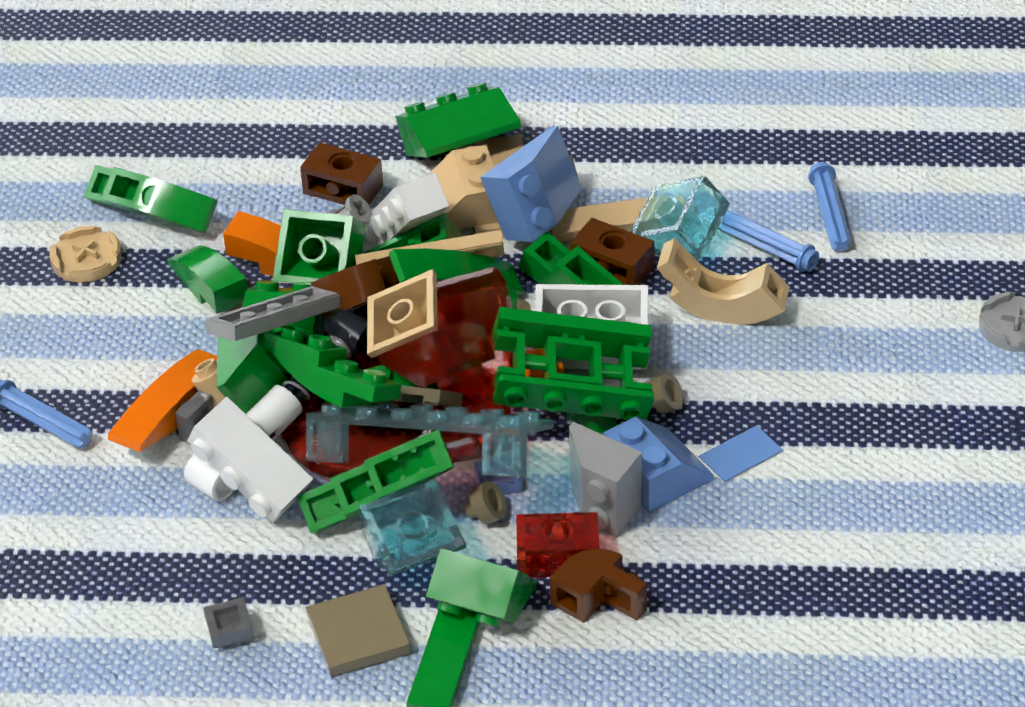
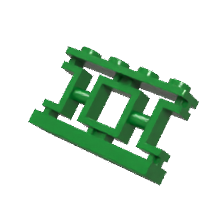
(577, 340)

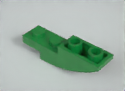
(150, 198)
(326, 371)

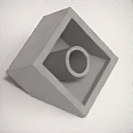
(605, 478)

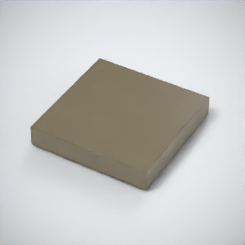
(358, 630)

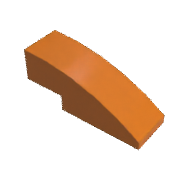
(253, 240)

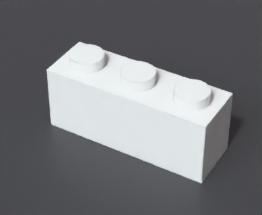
(409, 207)
(249, 460)

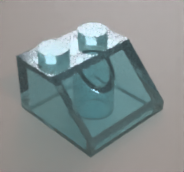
(684, 211)
(409, 528)

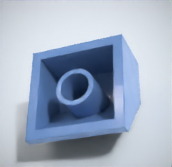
(667, 464)

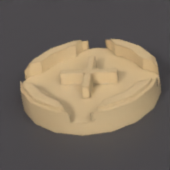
(85, 254)

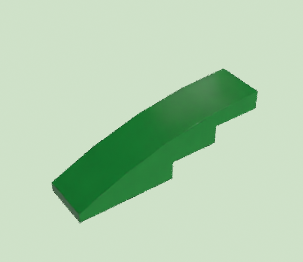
(449, 264)
(377, 478)

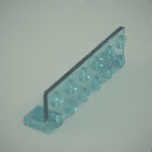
(502, 440)

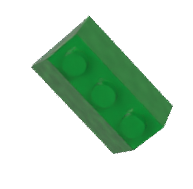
(456, 121)

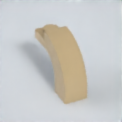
(722, 297)

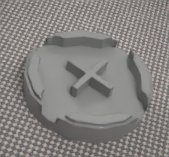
(1004, 321)

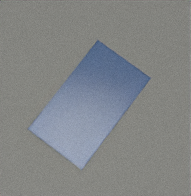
(740, 453)

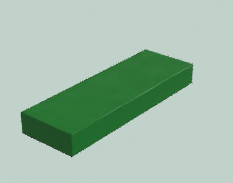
(444, 660)

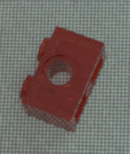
(552, 538)

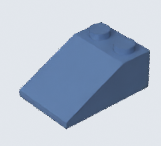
(532, 187)

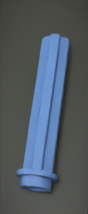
(822, 178)
(803, 256)
(43, 415)

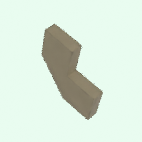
(430, 396)

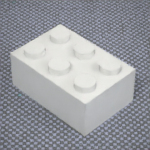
(605, 302)

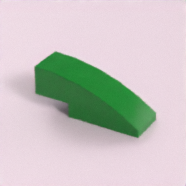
(553, 263)
(210, 277)

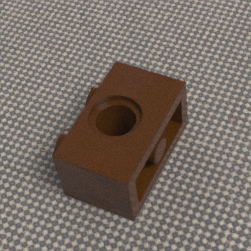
(340, 173)
(617, 250)

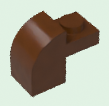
(358, 282)
(596, 578)

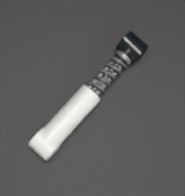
(281, 403)

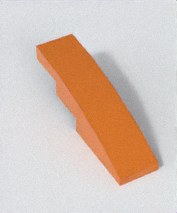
(154, 411)

